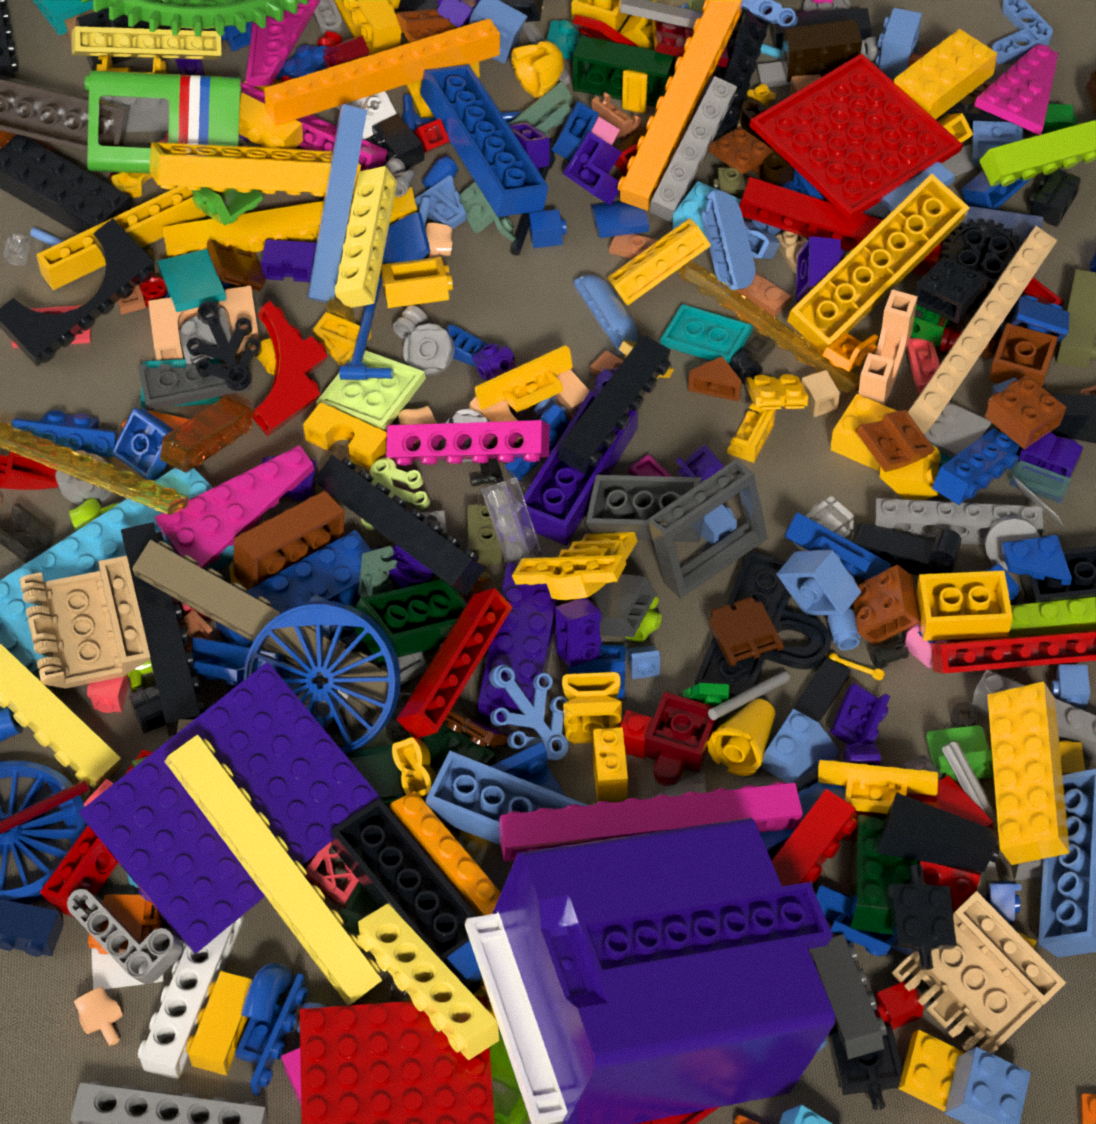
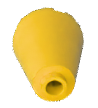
(743, 738)

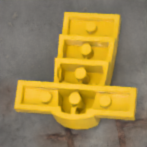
(581, 568)

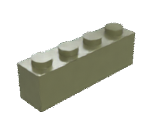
(1079, 343)

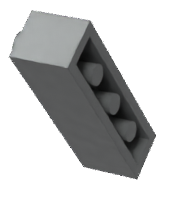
(852, 1005)

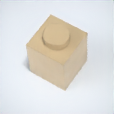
(821, 392)

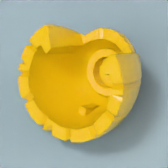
(538, 67)

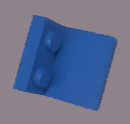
(532, 767)

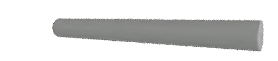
(748, 695)

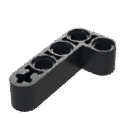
(910, 552)

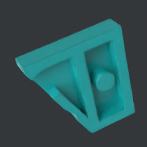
(564, 36)

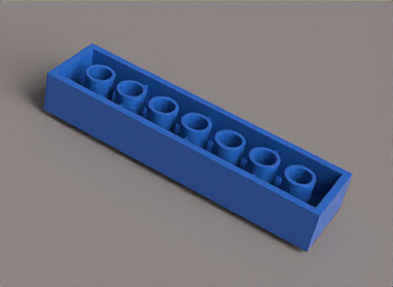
(484, 140)

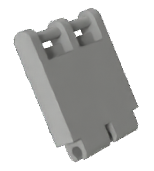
(196, 329)

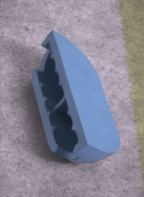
(728, 241)
(607, 309)

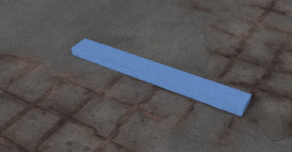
(337, 203)

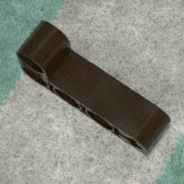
(776, 168)

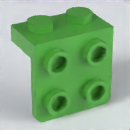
(227, 205)
(973, 744)

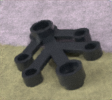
(225, 352)

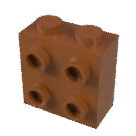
(1025, 411)
(886, 605)

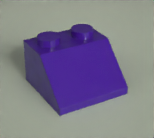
(815, 262)

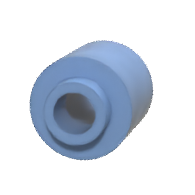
(844, 630)

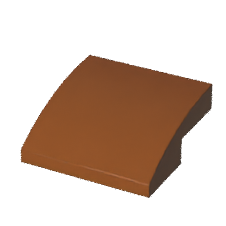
(422, 24)
(895, 440)

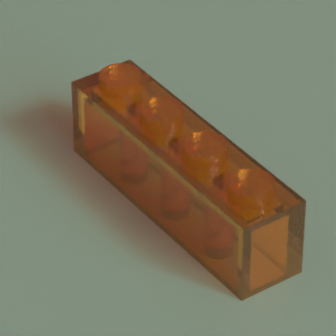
(206, 434)

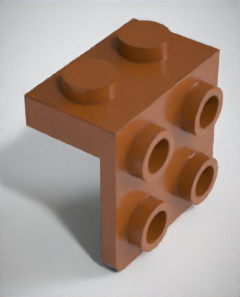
(741, 151)

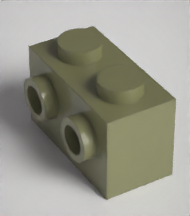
(482, 536)

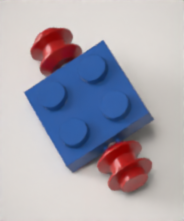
(308, 58)

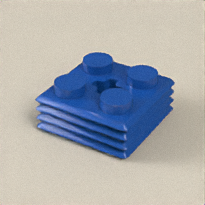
(132, 445)

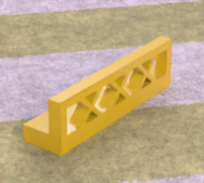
(659, 261)

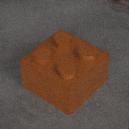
(1023, 354)

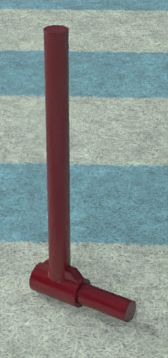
(43, 806)

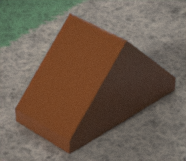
(716, 380)

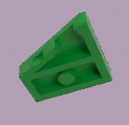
(707, 693)

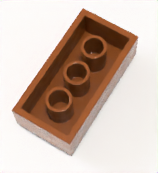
(287, 539)

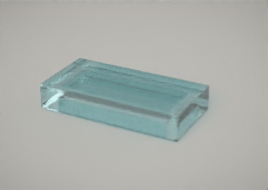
(1041, 481)

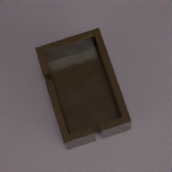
(819, 48)

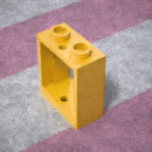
(416, 282)
(610, 765)

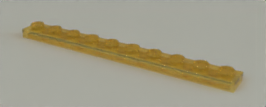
(767, 325)
(91, 470)

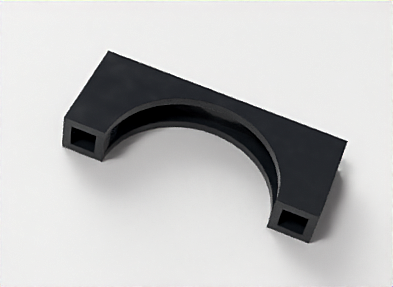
(43, 334)

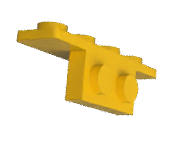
(527, 383)
(874, 787)

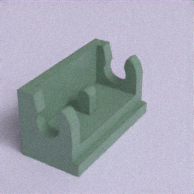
(375, 571)

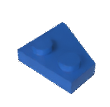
(1037, 558)

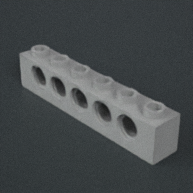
(692, 149)
(969, 520)
(95, 1096)

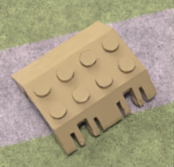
(86, 625)
(985, 981)

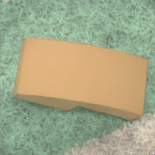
(789, 246)

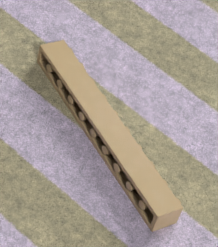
(981, 329)

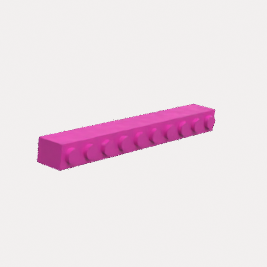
(770, 806)

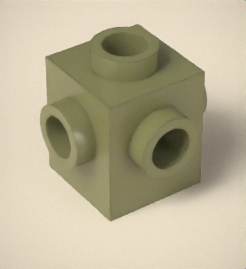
(731, 181)

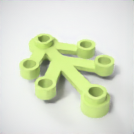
(391, 473)

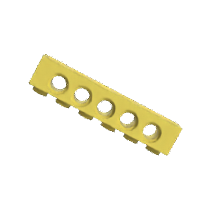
(145, 44)
(366, 237)
(428, 982)

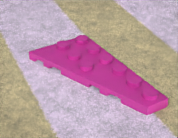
(274, 43)
(1023, 90)
(232, 507)

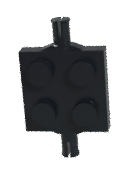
(921, 917)
(869, 1072)

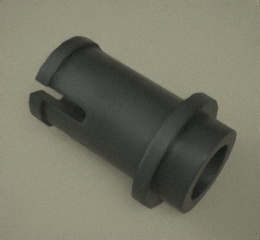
(882, 655)

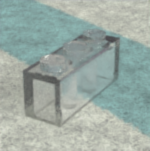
(511, 521)

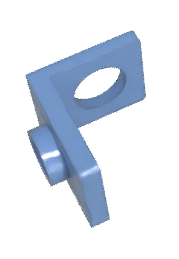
(644, 662)

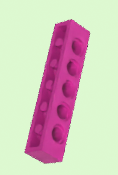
(402, 437)

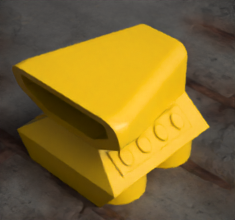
(590, 704)

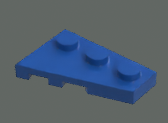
(558, 423)

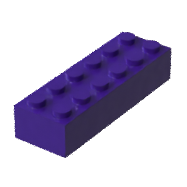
(563, 494)
(521, 643)

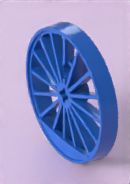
(339, 614)
(28, 831)

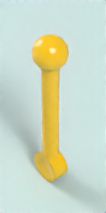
(877, 673)

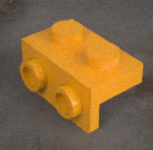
(850, 352)

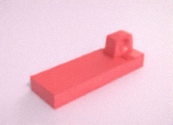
(922, 360)

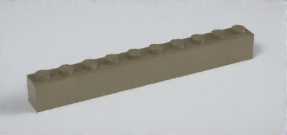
(245, 614)

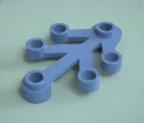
(533, 715)

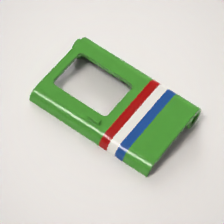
(199, 113)

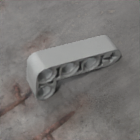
(117, 933)

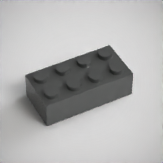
(627, 502)

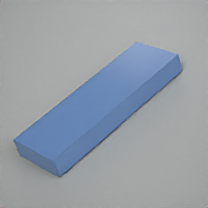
(897, 196)

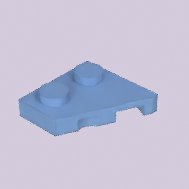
(991, 135)

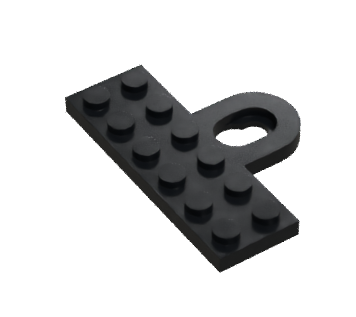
(760, 580)

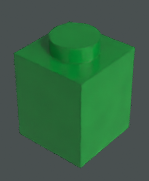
(1059, 117)

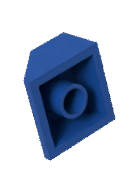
(1040, 317)

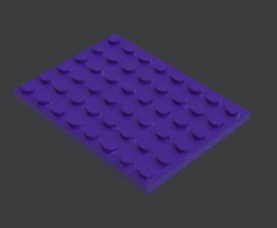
(276, 757)

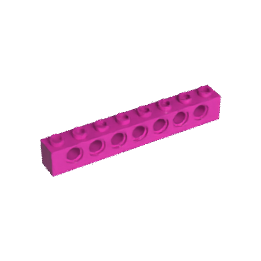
(321, 135)

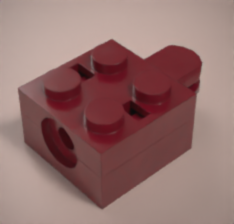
(678, 737)

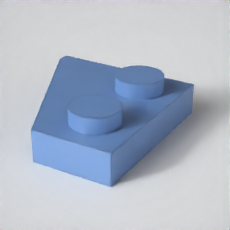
(445, 203)

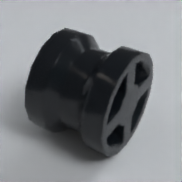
(745, 366)

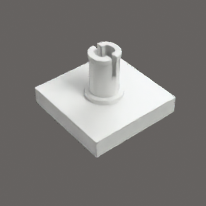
(378, 109)

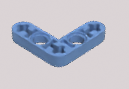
(1015, 11)

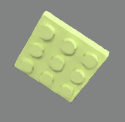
(374, 399)

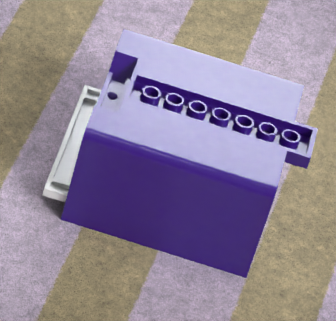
(653, 975)

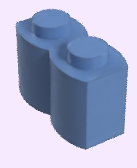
(762, 243)

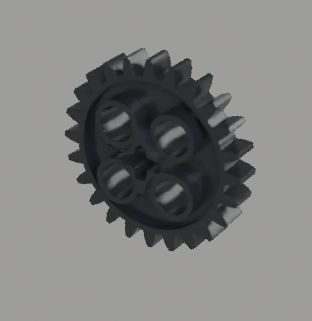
(959, 249)

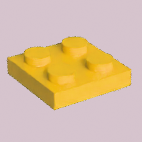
(929, 1069)

